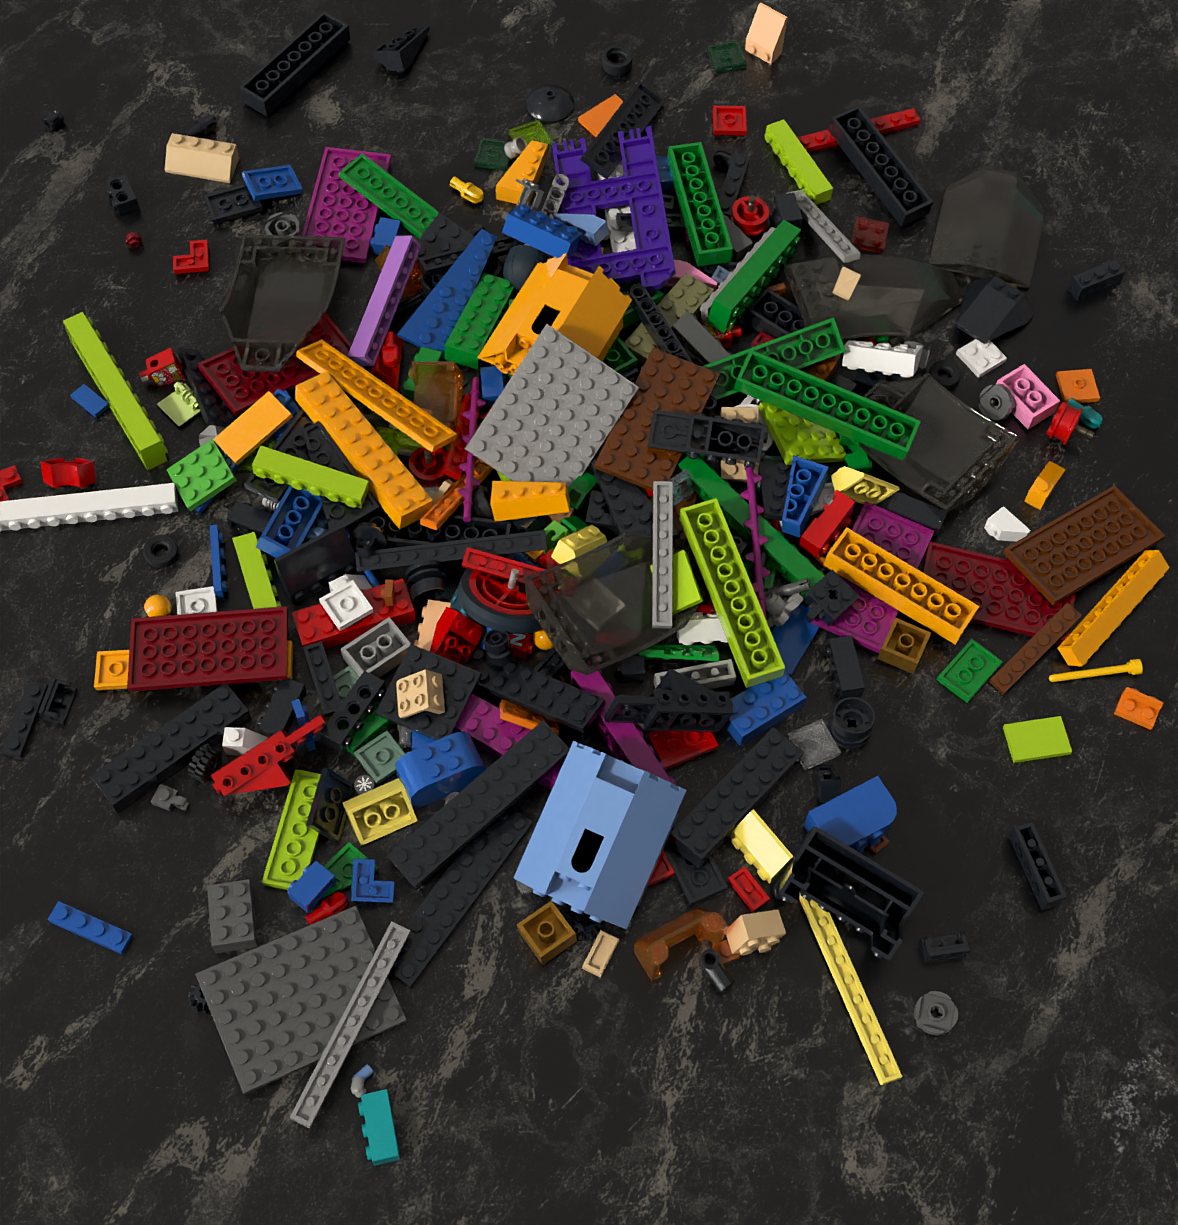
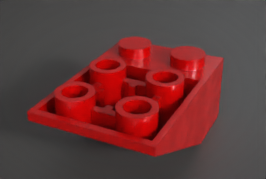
(455, 636)

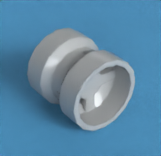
(515, 147)

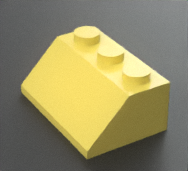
(862, 486)
(578, 544)
(380, 811)
(761, 847)

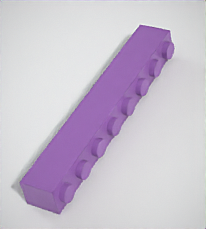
(384, 301)

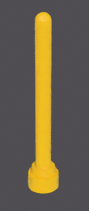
(1133, 667)

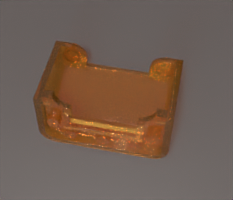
(438, 389)
(653, 947)

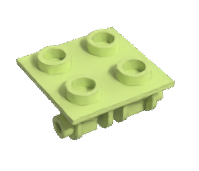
(180, 405)

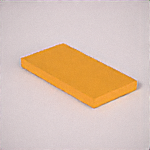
(253, 428)

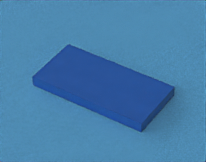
(794, 637)

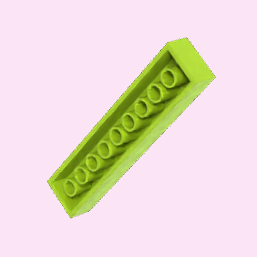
(116, 390)
(731, 593)

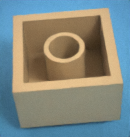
(755, 932)

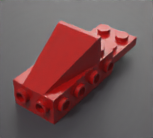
(266, 771)

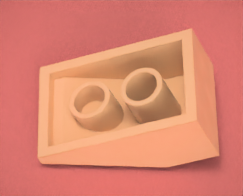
(766, 34)

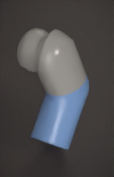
(358, 1079)

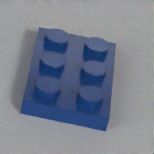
(272, 182)

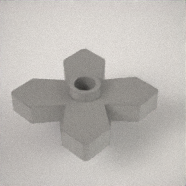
(780, 608)

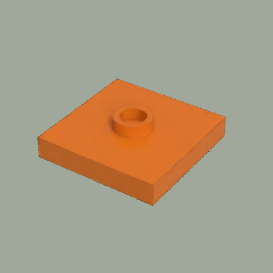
(1078, 385)

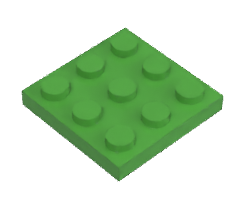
(201, 475)

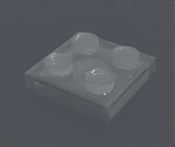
(815, 742)

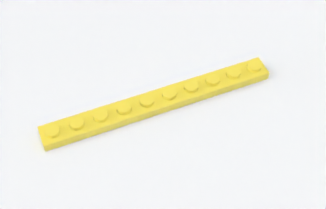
(852, 992)

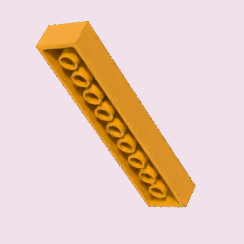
(364, 449)

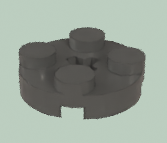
(1005, 399)
(945, 1007)

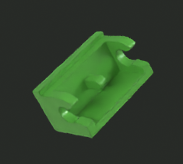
(553, 533)

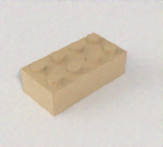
(737, 472)

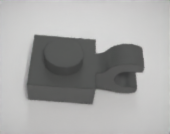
(167, 798)

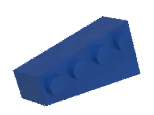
(803, 492)

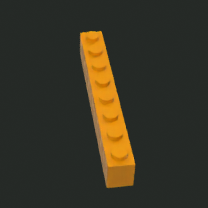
(1113, 608)

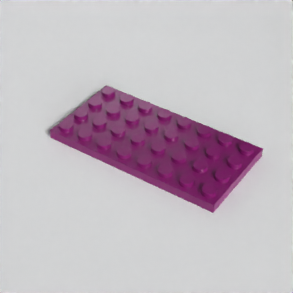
(339, 208)
(870, 617)

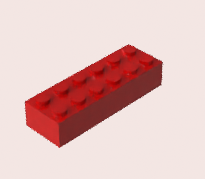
(315, 624)

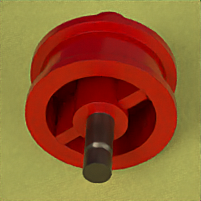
(750, 215)
(1066, 423)
(428, 466)

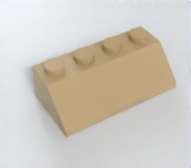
(201, 158)

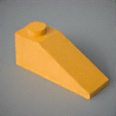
(1044, 485)

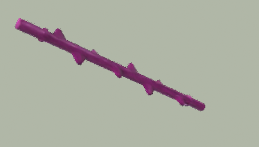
(468, 467)
(757, 540)

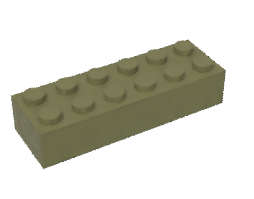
(683, 297)

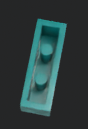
(379, 1127)

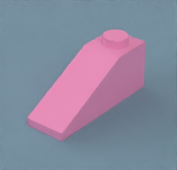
(684, 267)

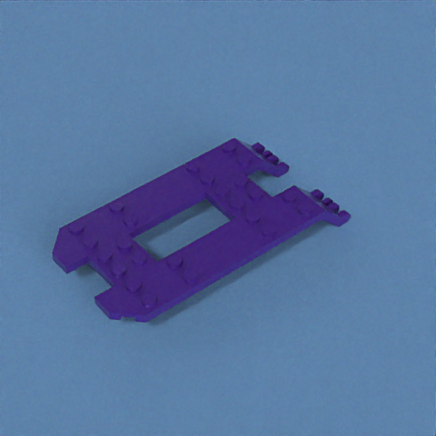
(639, 189)

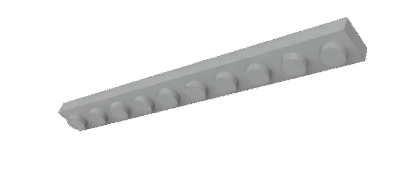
(349, 1025)

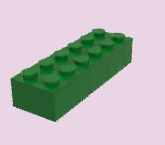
(479, 320)

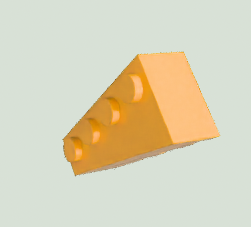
(528, 166)
(528, 499)

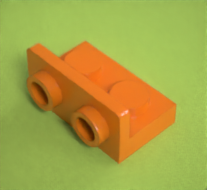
(1138, 707)

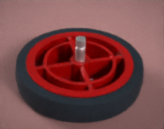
(497, 602)

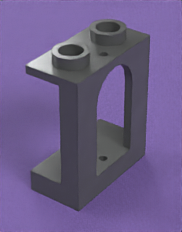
(528, 188)

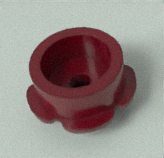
(133, 240)

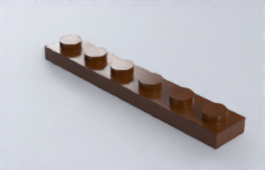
(1035, 648)

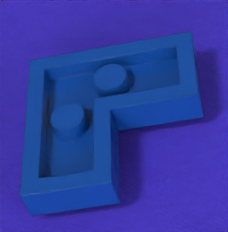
(302, 718)
(365, 887)

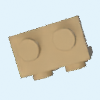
(420, 693)

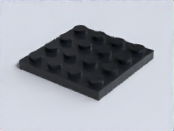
(458, 688)

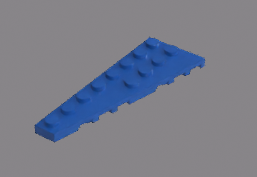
(442, 308)

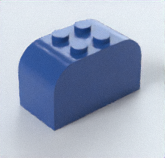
(439, 768)
(857, 816)

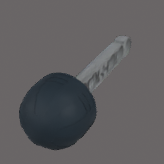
(523, 258)

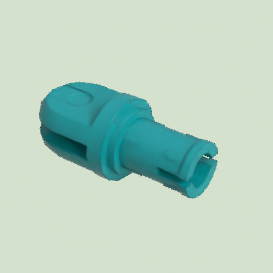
(1089, 416)

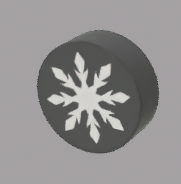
(364, 784)

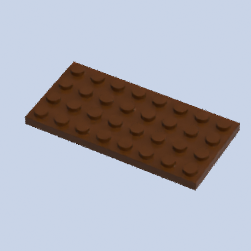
(663, 385)
(1083, 545)

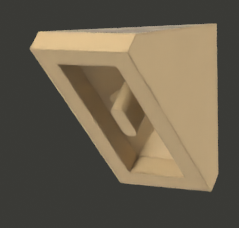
(846, 283)

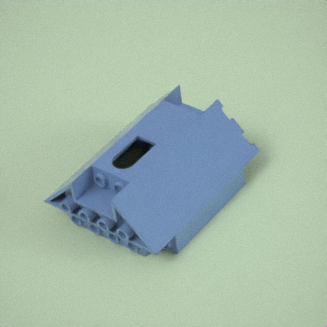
(616, 802)

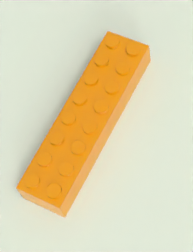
(901, 585)

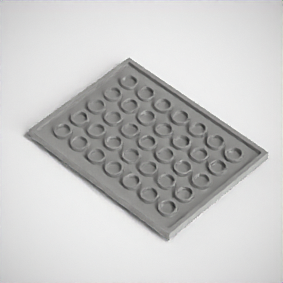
(552, 413)

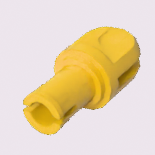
(468, 190)

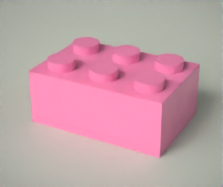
(1032, 398)

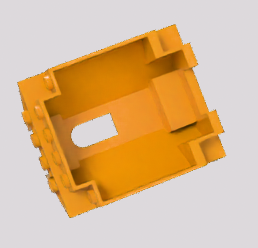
(588, 314)

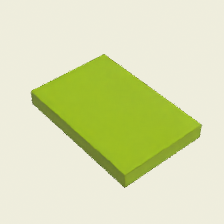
(684, 585)
(1037, 739)

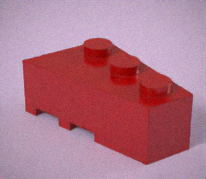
(828, 525)

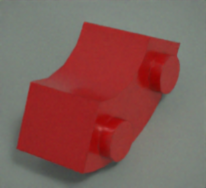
(60, 473)

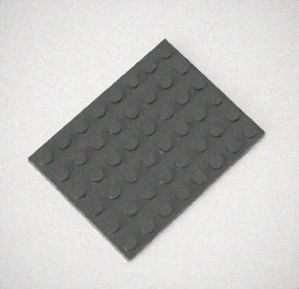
(289, 995)

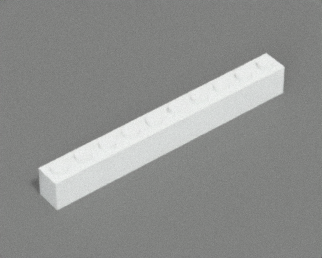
(88, 506)

